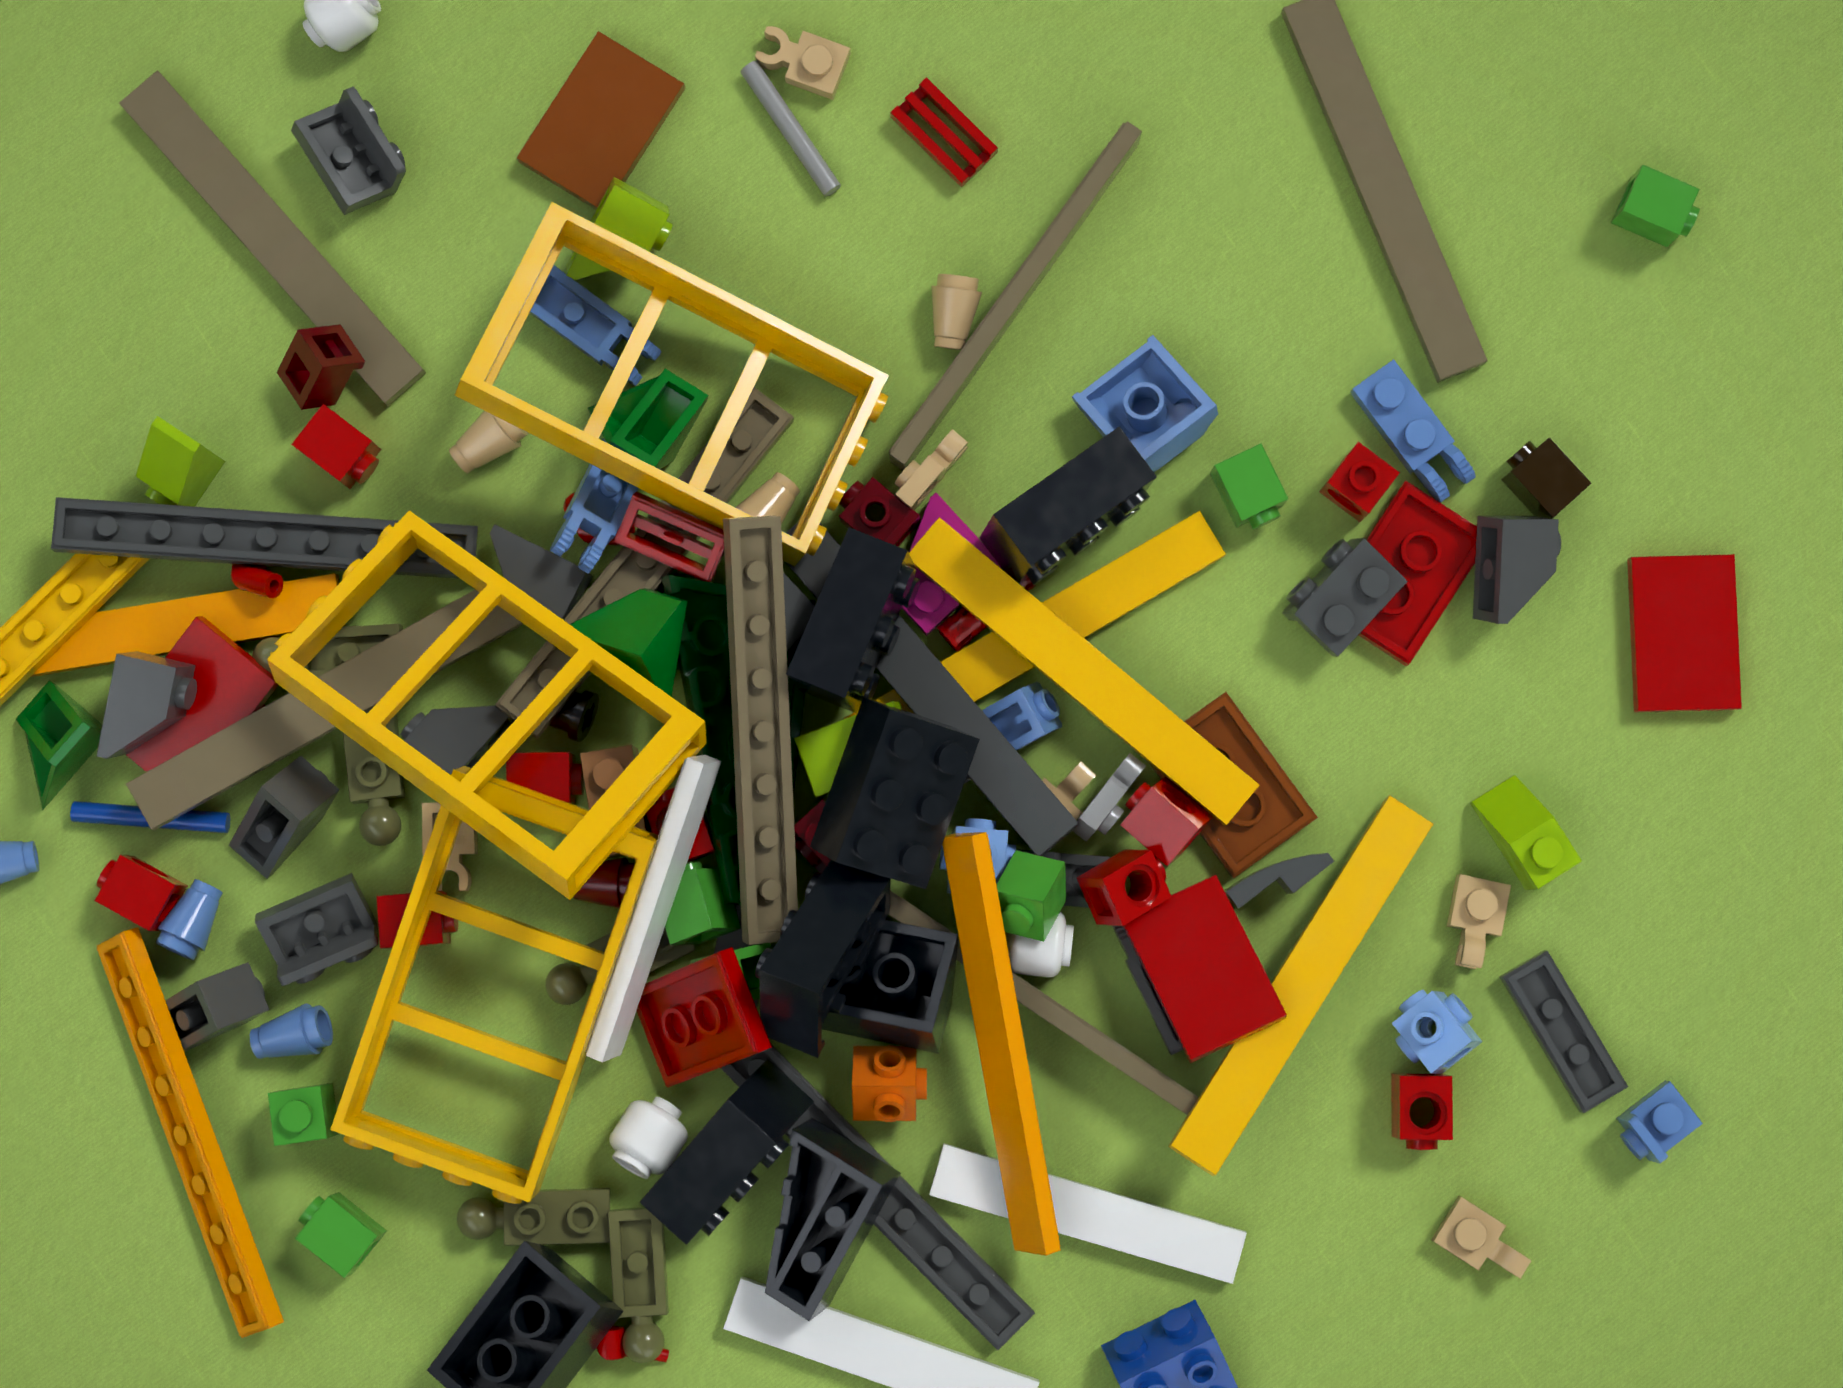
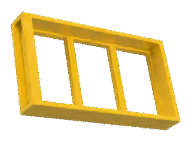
(669, 282)
(614, 812)
(419, 1148)

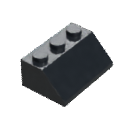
(901, 990)

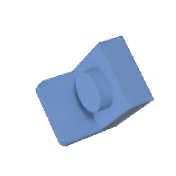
(1025, 715)
(1657, 1123)

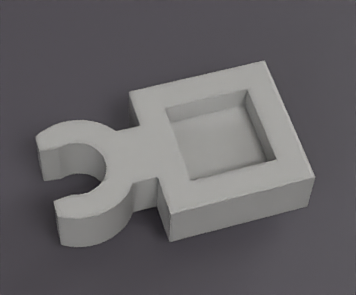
(1102, 810)

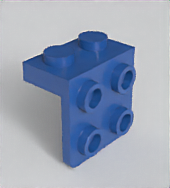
(1170, 1353)

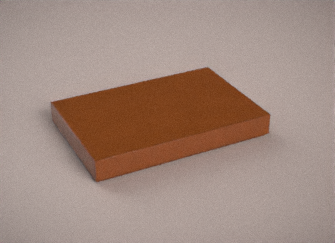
(600, 120)
(1270, 813)

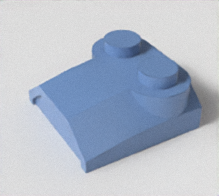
(1151, 403)

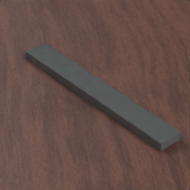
(233, 536)
(937, 696)
(916, 1226)

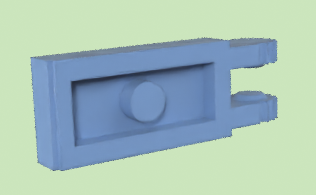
(586, 321)
(1410, 428)
(596, 509)

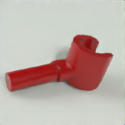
(611, 1346)

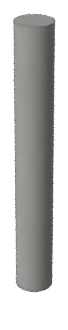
(790, 128)

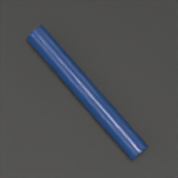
(132, 816)

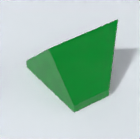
(654, 418)
(641, 632)
(58, 738)

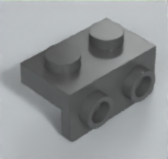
(351, 152)
(1343, 594)
(318, 930)

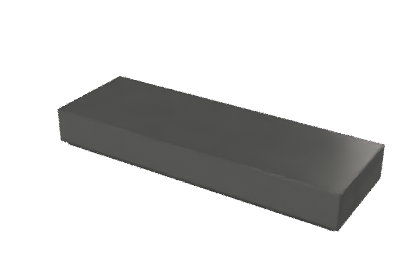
(1563, 1031)

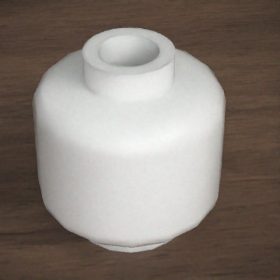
(340, 22)
(1040, 957)
(648, 1137)

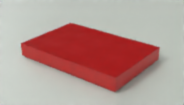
(1433, 553)
(1684, 633)
(227, 691)
(1204, 969)
(701, 1018)

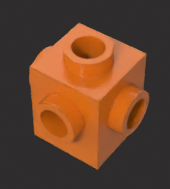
(886, 1083)

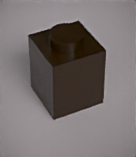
(1544, 478)

